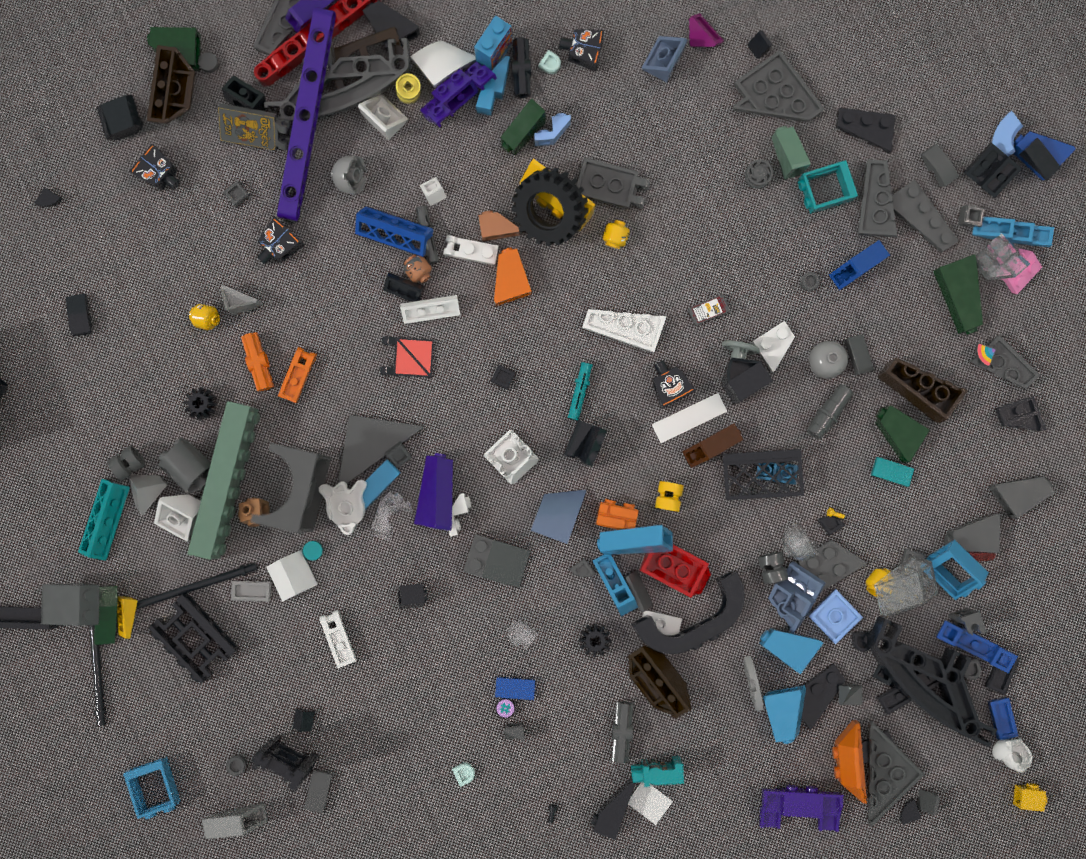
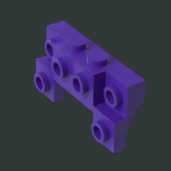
(456, 92)
(801, 803)

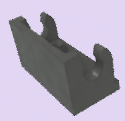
(970, 618)

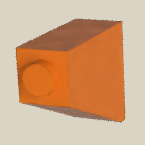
(510, 278)

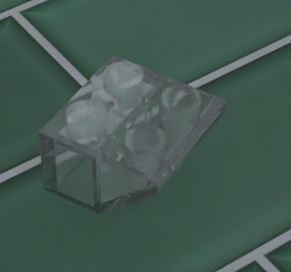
(1001, 260)

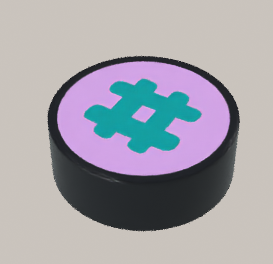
(505, 707)

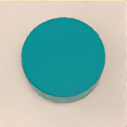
(312, 550)

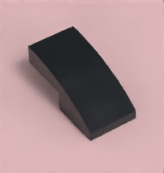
(78, 315)

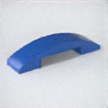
(977, 645)

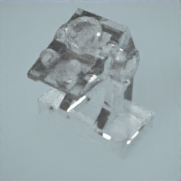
(380, 526)

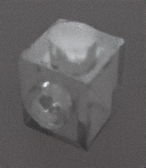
(521, 634)

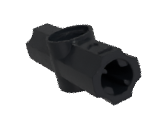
(521, 67)

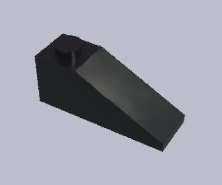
(611, 813)

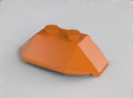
(850, 760)

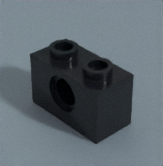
(243, 95)

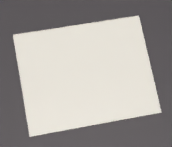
(649, 802)

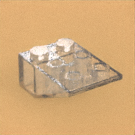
(906, 586)

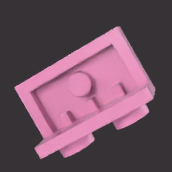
(1020, 281)

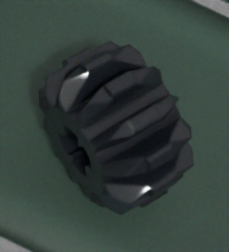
(202, 410)
(596, 646)

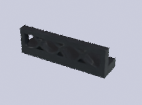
(22, 618)

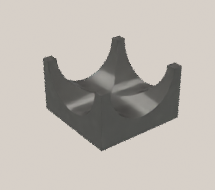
(302, 507)

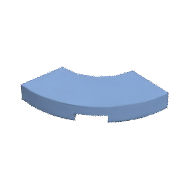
(1006, 132)

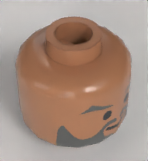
(417, 269)

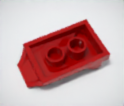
(677, 570)

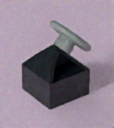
(741, 375)

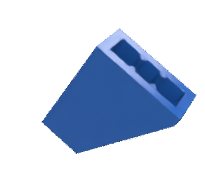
(1058, 149)
(859, 264)

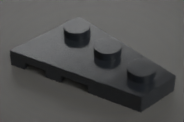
(819, 693)

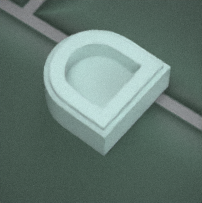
(550, 63)
(464, 773)

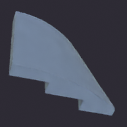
(558, 514)
(796, 595)

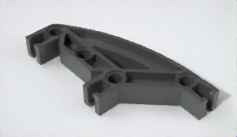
(373, 81)

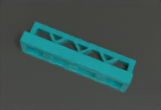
(105, 520)

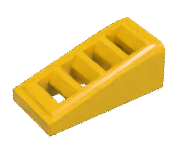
(125, 615)

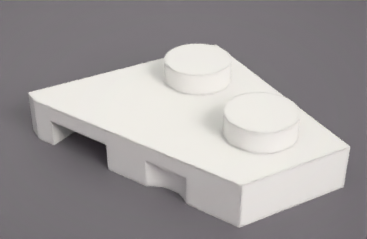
(774, 345)

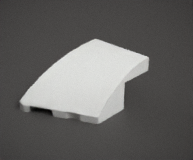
(441, 60)

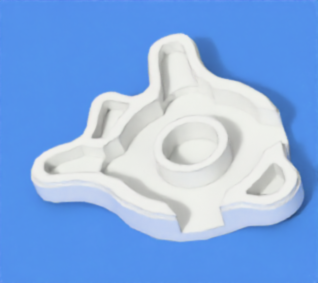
(344, 505)

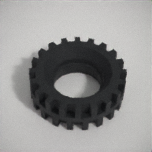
(568, 195)

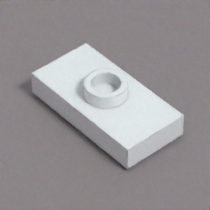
(665, 623)

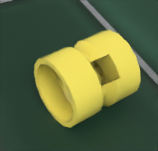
(408, 88)

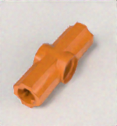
(257, 362)

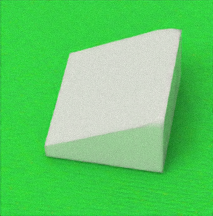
(433, 191)

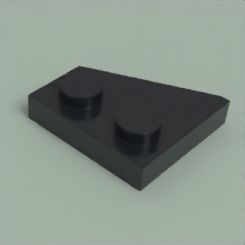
(1021, 415)

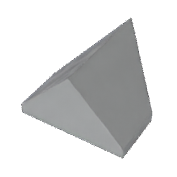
(237, 302)
(145, 490)

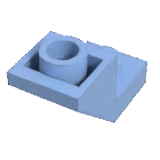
(560, 123)

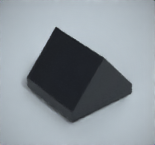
(303, 720)

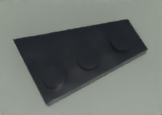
(867, 125)

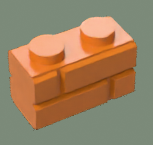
(616, 516)

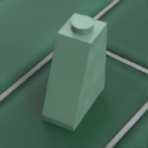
(790, 152)

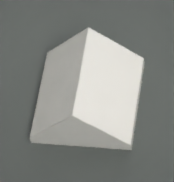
(383, 115)
(291, 575)

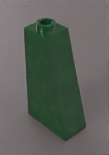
(961, 293)

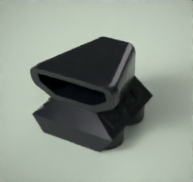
(585, 443)

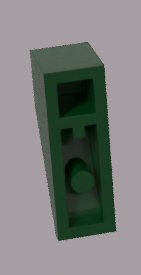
(105, 631)

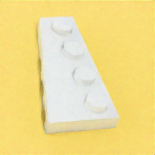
(633, 329)

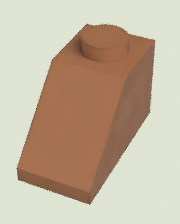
(495, 226)

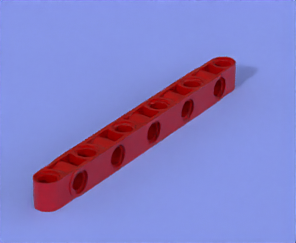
(282, 62)

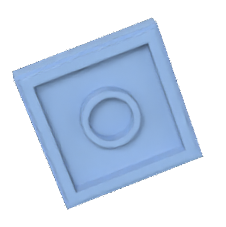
(835, 616)

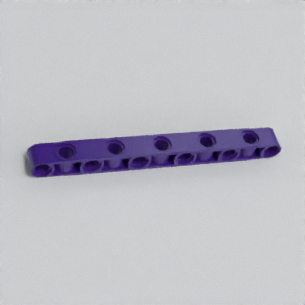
(308, 100)

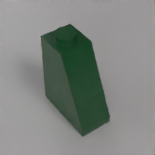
(185, 39)
(523, 127)
(901, 432)

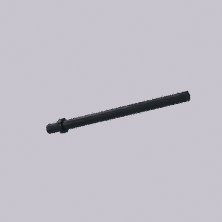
(243, 570)
(99, 700)

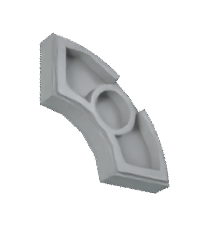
(753, 683)

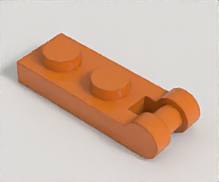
(297, 375)

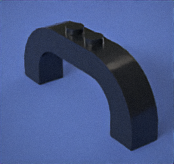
(707, 629)

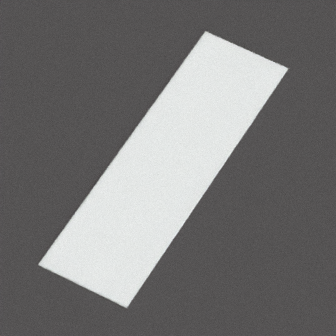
(689, 418)

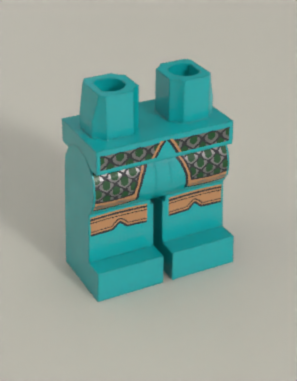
(658, 772)

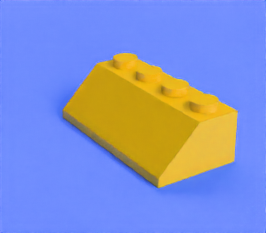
(548, 200)

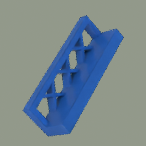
(393, 225)

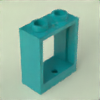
(845, 181)

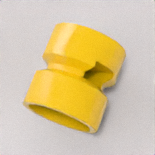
(668, 503)

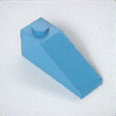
(615, 584)

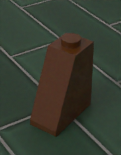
(712, 445)

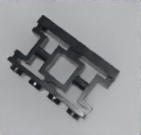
(204, 626)
(284, 762)

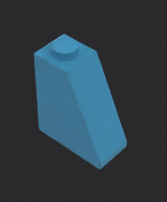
(791, 648)
(785, 712)

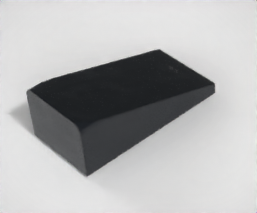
(1040, 159)

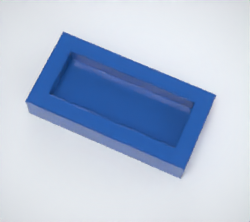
(515, 688)
(1003, 718)

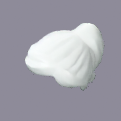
(1013, 753)

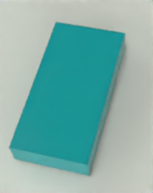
(892, 471)

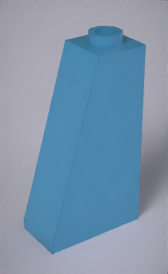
(636, 540)

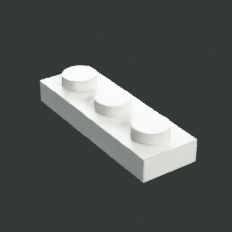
(430, 309)

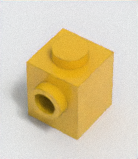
(1030, 797)

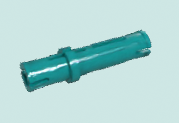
(584, 369)

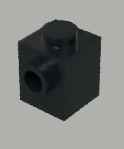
(411, 596)

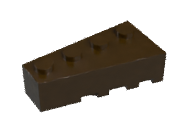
(922, 389)

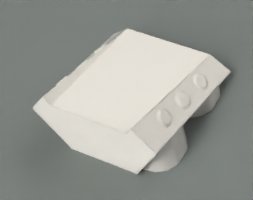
(511, 457)

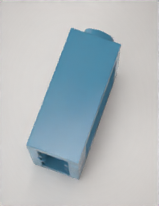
(965, 560)
(131, 778)

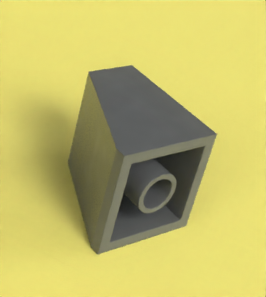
(70, 604)

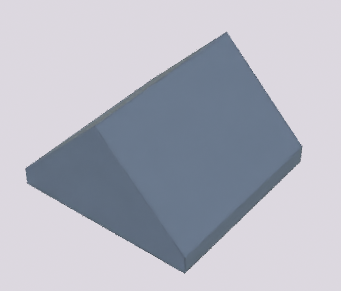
(664, 56)

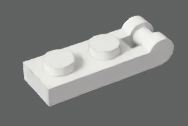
(471, 250)
(338, 639)

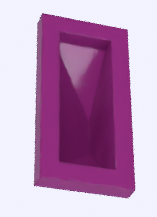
(702, 33)

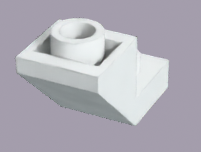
(460, 506)

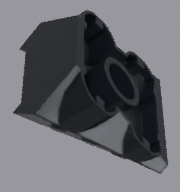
(120, 118)

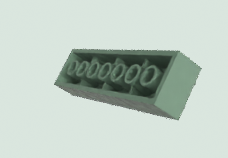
(224, 481)

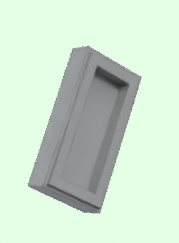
(251, 591)

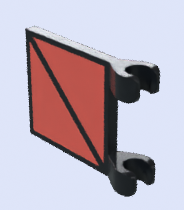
(412, 357)

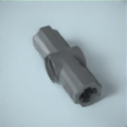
(622, 731)

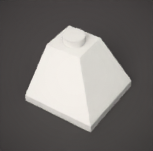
(178, 515)

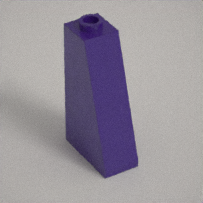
(301, 13)
(435, 494)

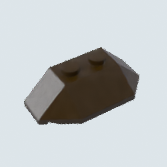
(170, 86)
(659, 681)

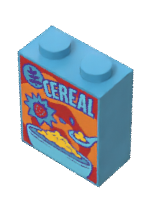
(493, 43)

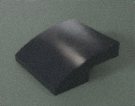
(992, 170)

